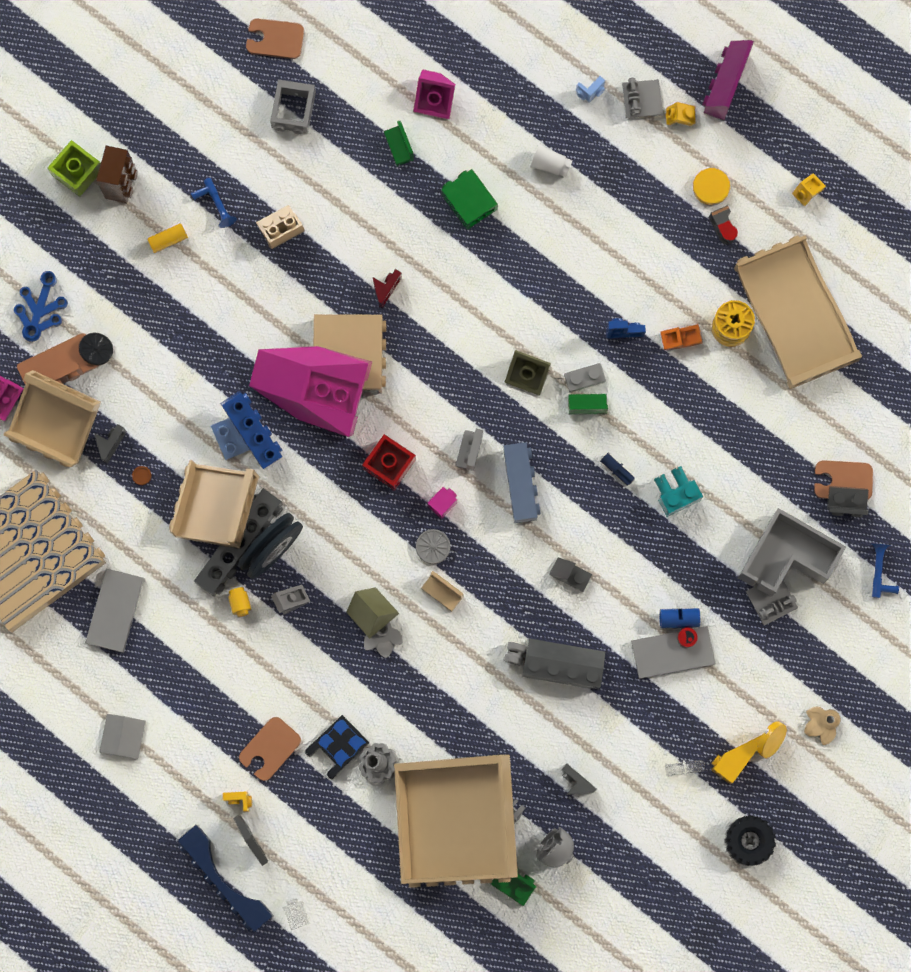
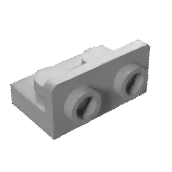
(469, 449)

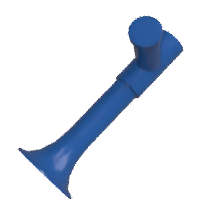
(226, 219)
(877, 580)

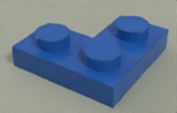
(620, 329)

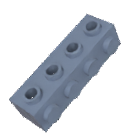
(520, 482)

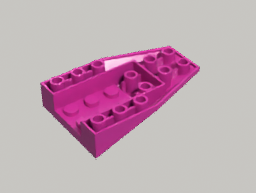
(313, 384)

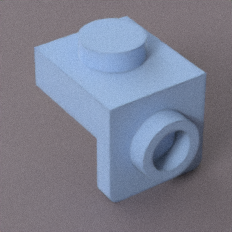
(595, 89)

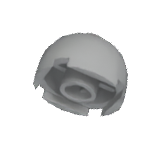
(557, 848)

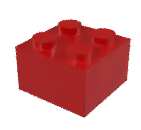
(389, 462)

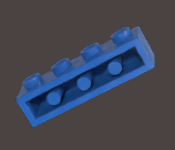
(251, 429)

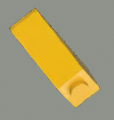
(733, 762)

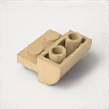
(280, 226)

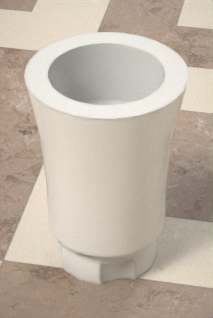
(550, 161)

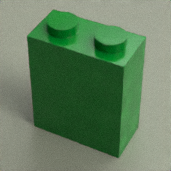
(469, 198)

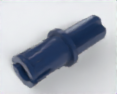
(617, 469)

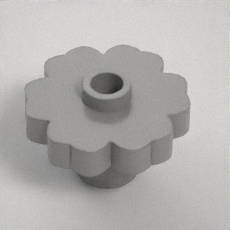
(378, 763)

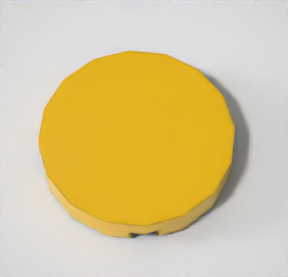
(711, 186)
(771, 742)

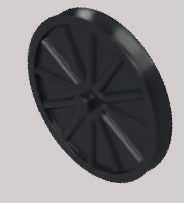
(96, 348)

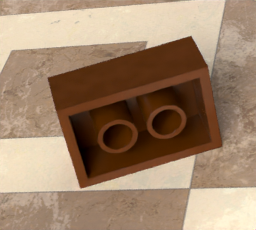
(116, 174)

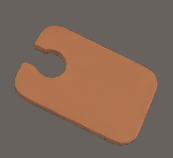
(280, 38)
(844, 475)
(272, 743)

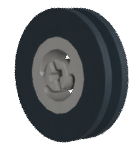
(270, 545)

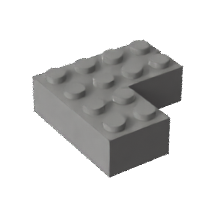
(788, 544)

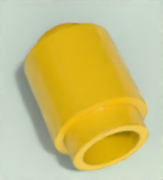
(239, 602)

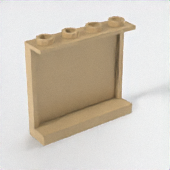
(357, 337)
(53, 419)
(214, 504)

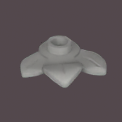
(384, 641)

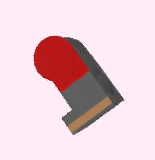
(724, 229)

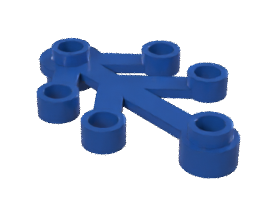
(40, 309)

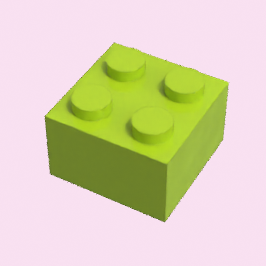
(75, 168)

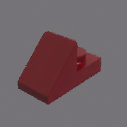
(384, 291)

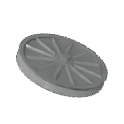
(433, 546)

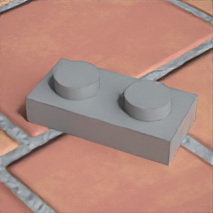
(584, 377)

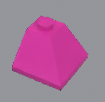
(434, 94)

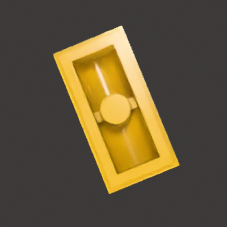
(167, 238)

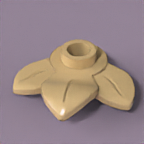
(820, 726)

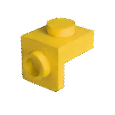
(680, 113)

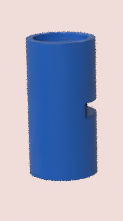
(680, 618)

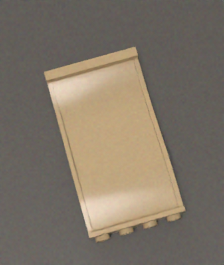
(797, 311)

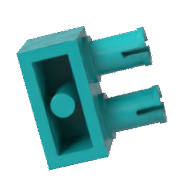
(680, 498)

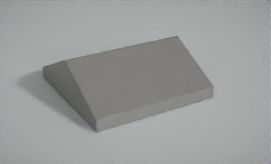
(122, 736)

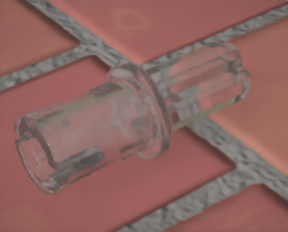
(684, 767)

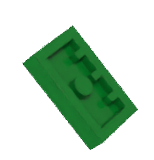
(518, 889)

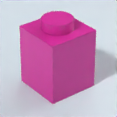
(443, 502)

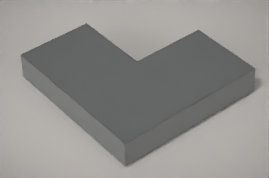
(250, 840)

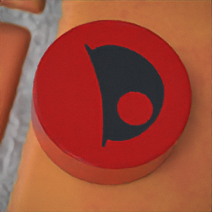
(687, 637)

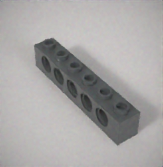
(216, 562)

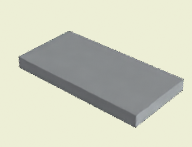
(114, 610)
(665, 655)

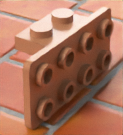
(59, 363)

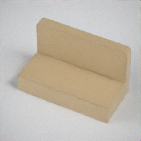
(442, 591)

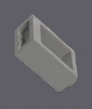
(294, 89)

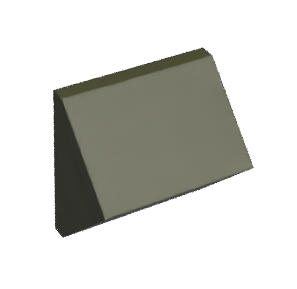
(527, 372)
(371, 610)

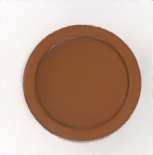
(141, 475)

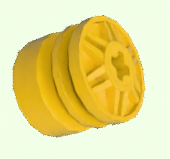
(727, 332)

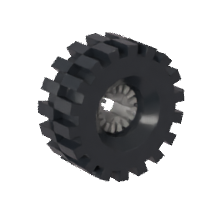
(763, 840)

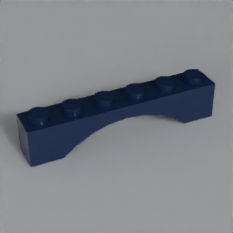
(199, 848)

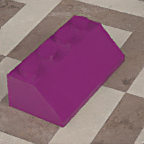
(728, 77)

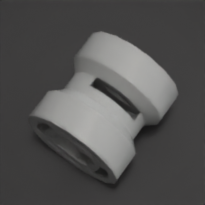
(515, 658)

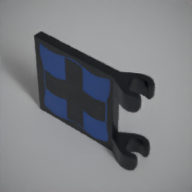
(340, 743)

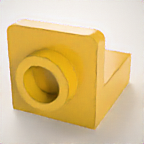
(808, 189)
(235, 797)

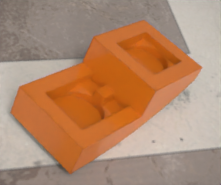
(681, 337)

